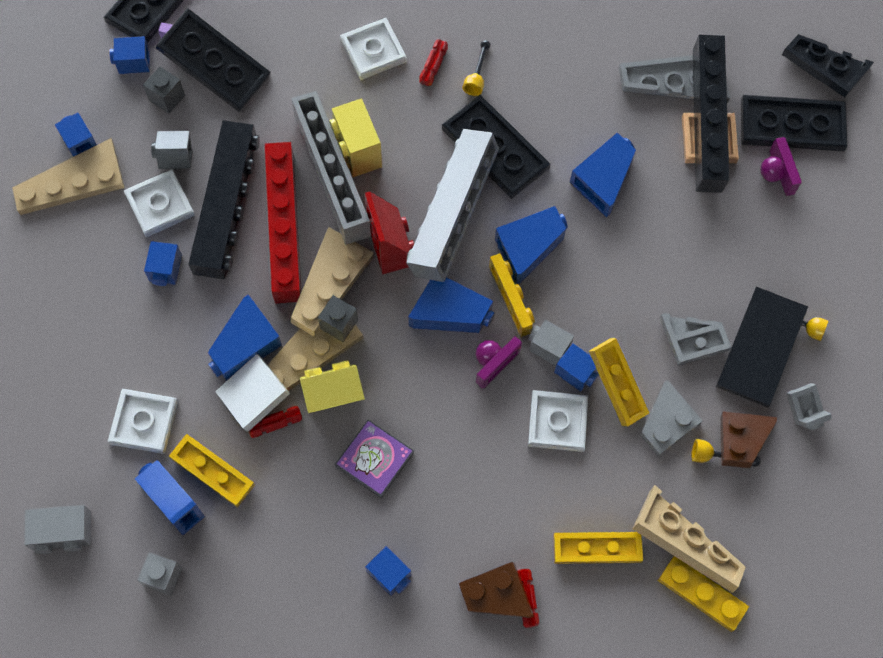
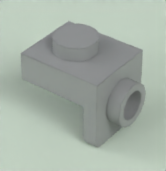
(807, 407)

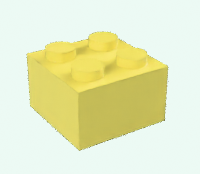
(356, 137)
(331, 387)

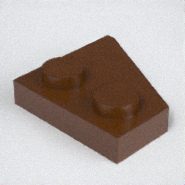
(743, 437)
(497, 593)

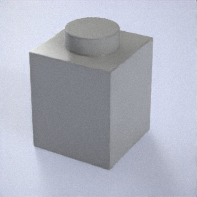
(550, 342)
(160, 574)

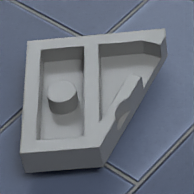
(694, 338)
(669, 420)

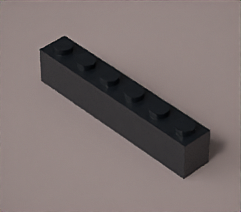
(710, 114)
(223, 200)

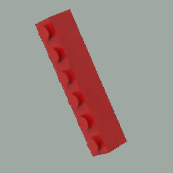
(282, 222)

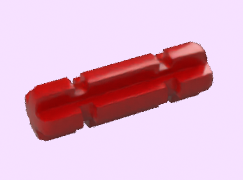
(433, 62)
(276, 421)
(526, 578)

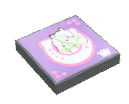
(374, 458)

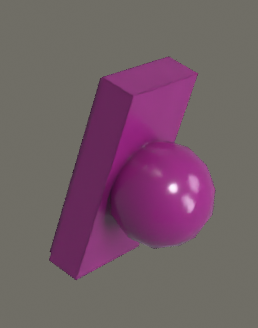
(781, 167)
(495, 359)

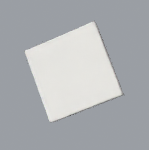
(373, 48)
(159, 203)
(252, 392)
(143, 421)
(558, 421)

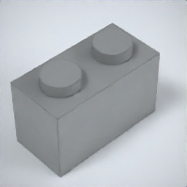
(57, 528)

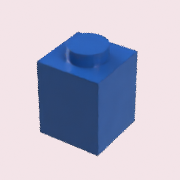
(131, 55)
(75, 134)
(163, 263)
(577, 368)
(389, 571)

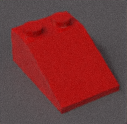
(388, 233)

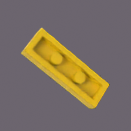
(511, 294)
(619, 382)
(212, 470)
(597, 547)
(703, 593)

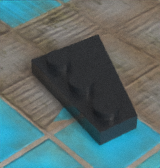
(830, 67)

